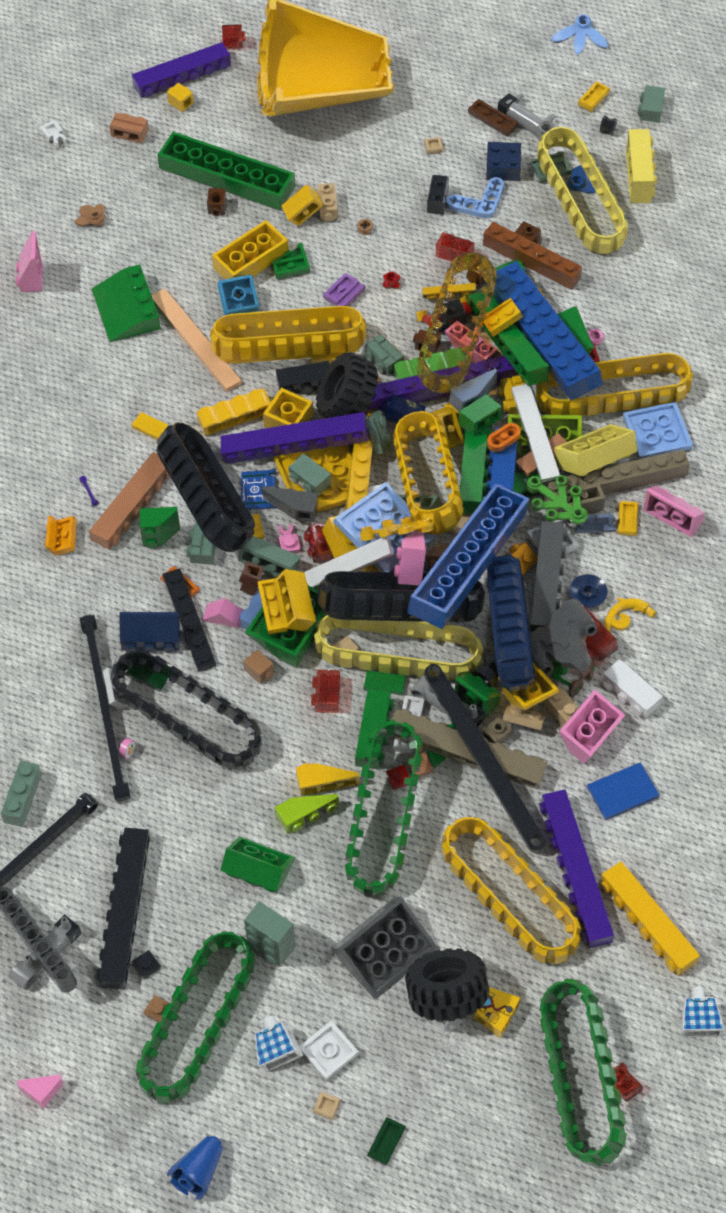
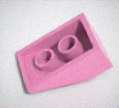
(30, 266)
(411, 559)

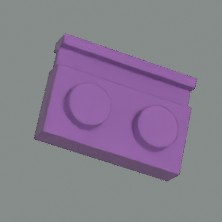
(344, 291)

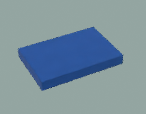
(622, 791)

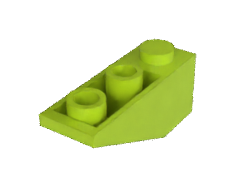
(292, 811)

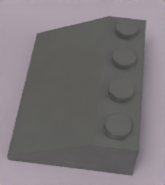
(384, 946)

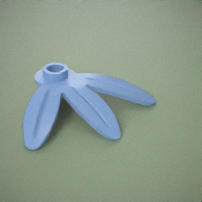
(581, 31)

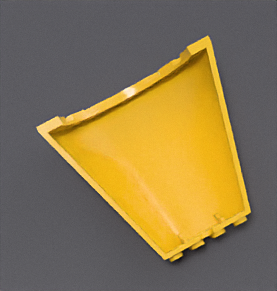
(317, 61)

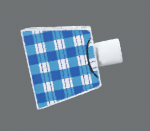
(701, 1016)
(275, 1045)

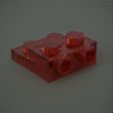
(318, 546)

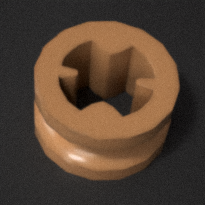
(368, 230)

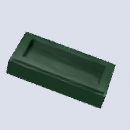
(386, 1141)

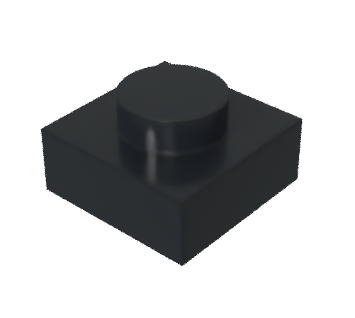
(146, 964)

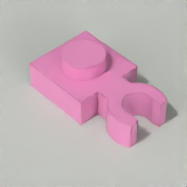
(288, 540)

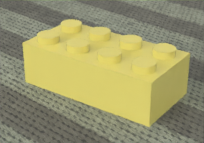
(640, 166)
(595, 449)

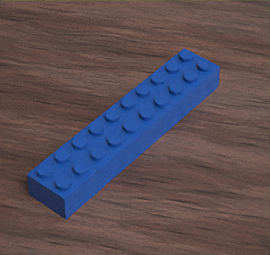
(547, 332)
(468, 556)

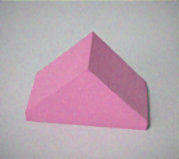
(223, 613)
(41, 1089)

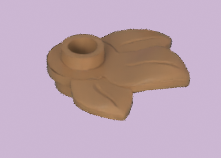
(91, 215)

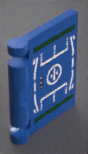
(252, 488)

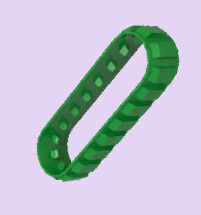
(389, 728)
(607, 1075)
(181, 1088)

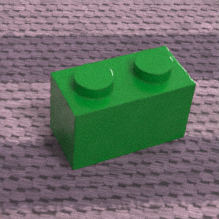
(480, 415)

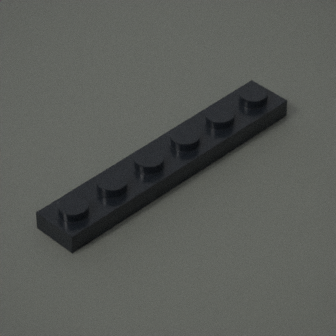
(189, 620)

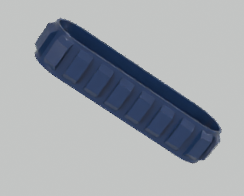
(510, 623)

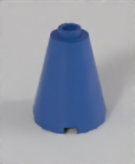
(197, 1167)

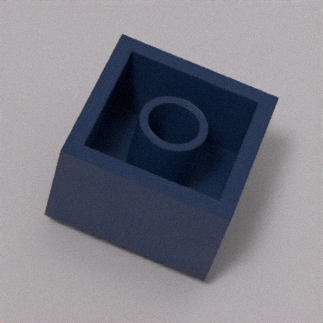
(503, 161)

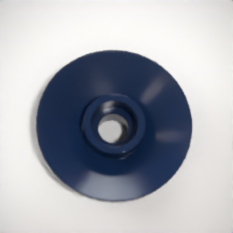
(590, 584)

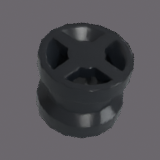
(608, 125)

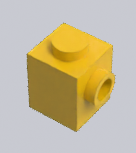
(180, 97)

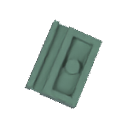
(559, 161)
(378, 432)

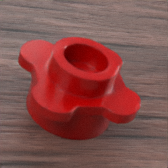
(391, 276)

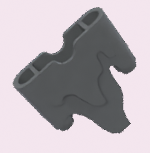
(564, 638)

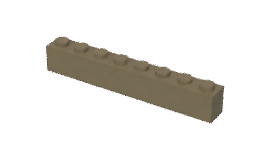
(630, 474)
(447, 742)

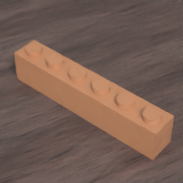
(128, 503)

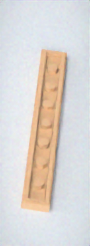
(195, 339)

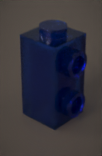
(398, 407)

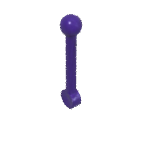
(83, 479)

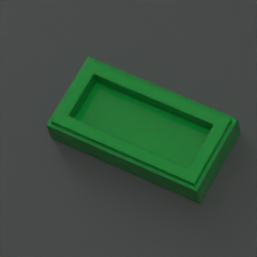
(385, 682)

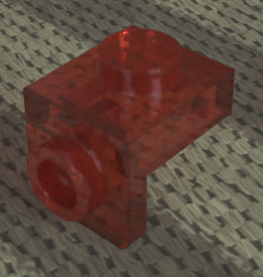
(626, 1083)

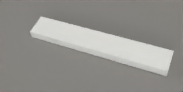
(535, 433)
(351, 561)

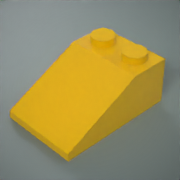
(534, 694)

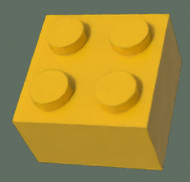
(287, 409)

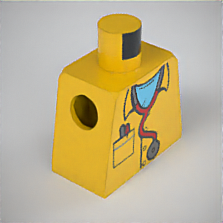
(497, 1011)

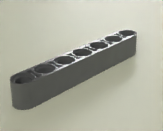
(36, 941)

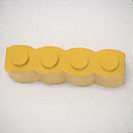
(233, 412)

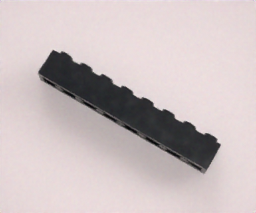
(124, 909)

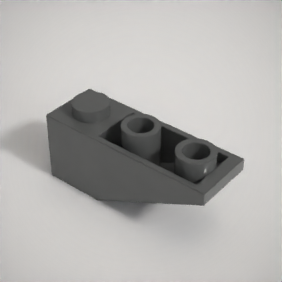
(294, 503)

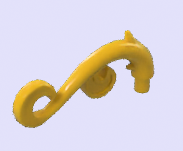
(624, 622)

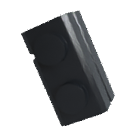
(438, 194)

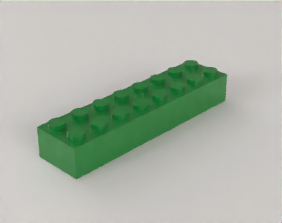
(226, 170)

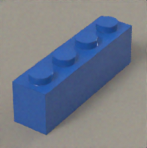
(503, 467)

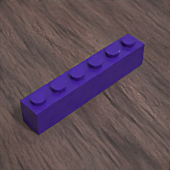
(181, 70)

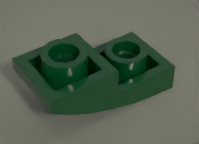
(146, 675)

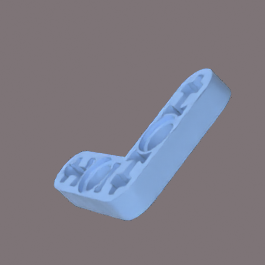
(480, 206)

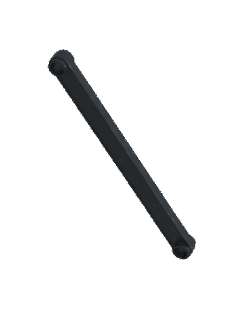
(484, 758)
(121, 789)
(84, 804)

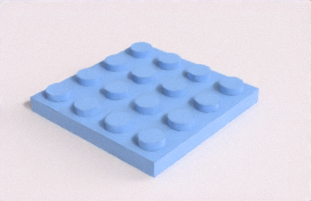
(371, 511)

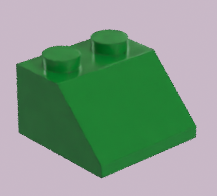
(158, 525)
(474, 691)

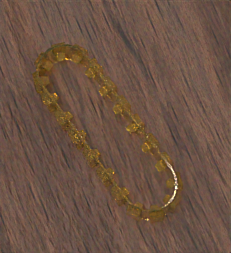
(467, 261)

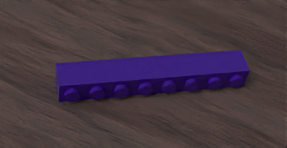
(294, 438)
(577, 869)

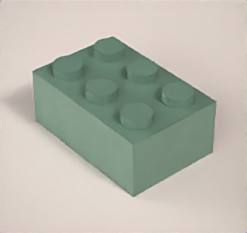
(270, 934)

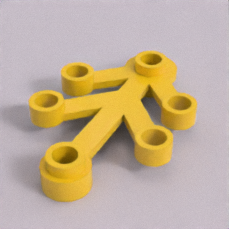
(406, 526)

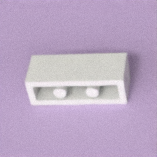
(631, 689)

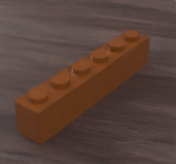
(532, 255)

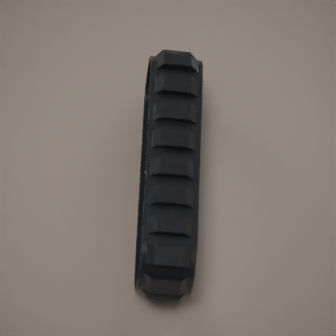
(205, 487)
(381, 598)
(192, 686)

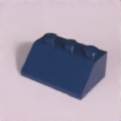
(150, 631)

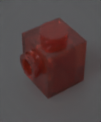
(233, 36)

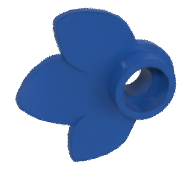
(580, 177)

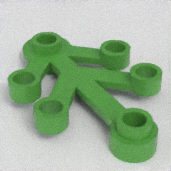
(558, 502)

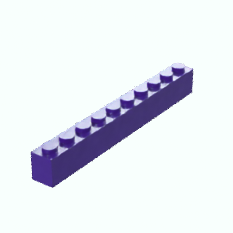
(413, 389)

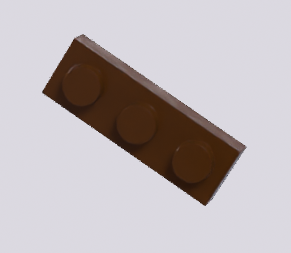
(493, 117)

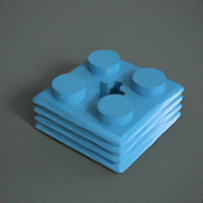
(244, 286)

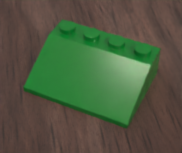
(126, 304)
(287, 645)

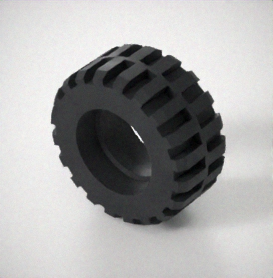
(347, 386)
(447, 984)

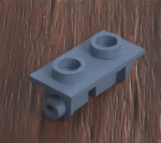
(597, 523)

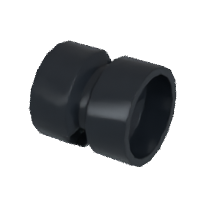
(488, 670)

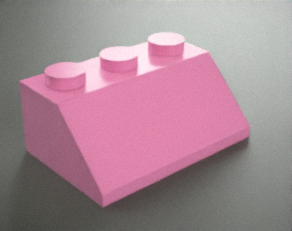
(673, 510)
(590, 726)

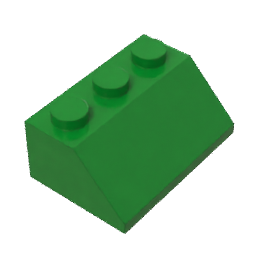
(574, 322)
(256, 864)

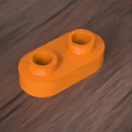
(502, 437)

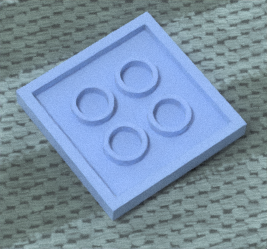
(658, 430)

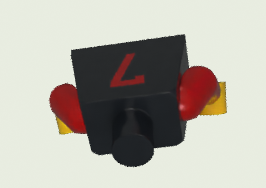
(456, 311)

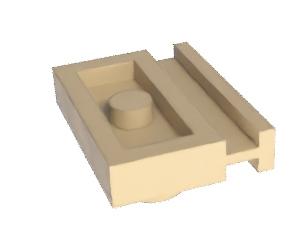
(528, 717)

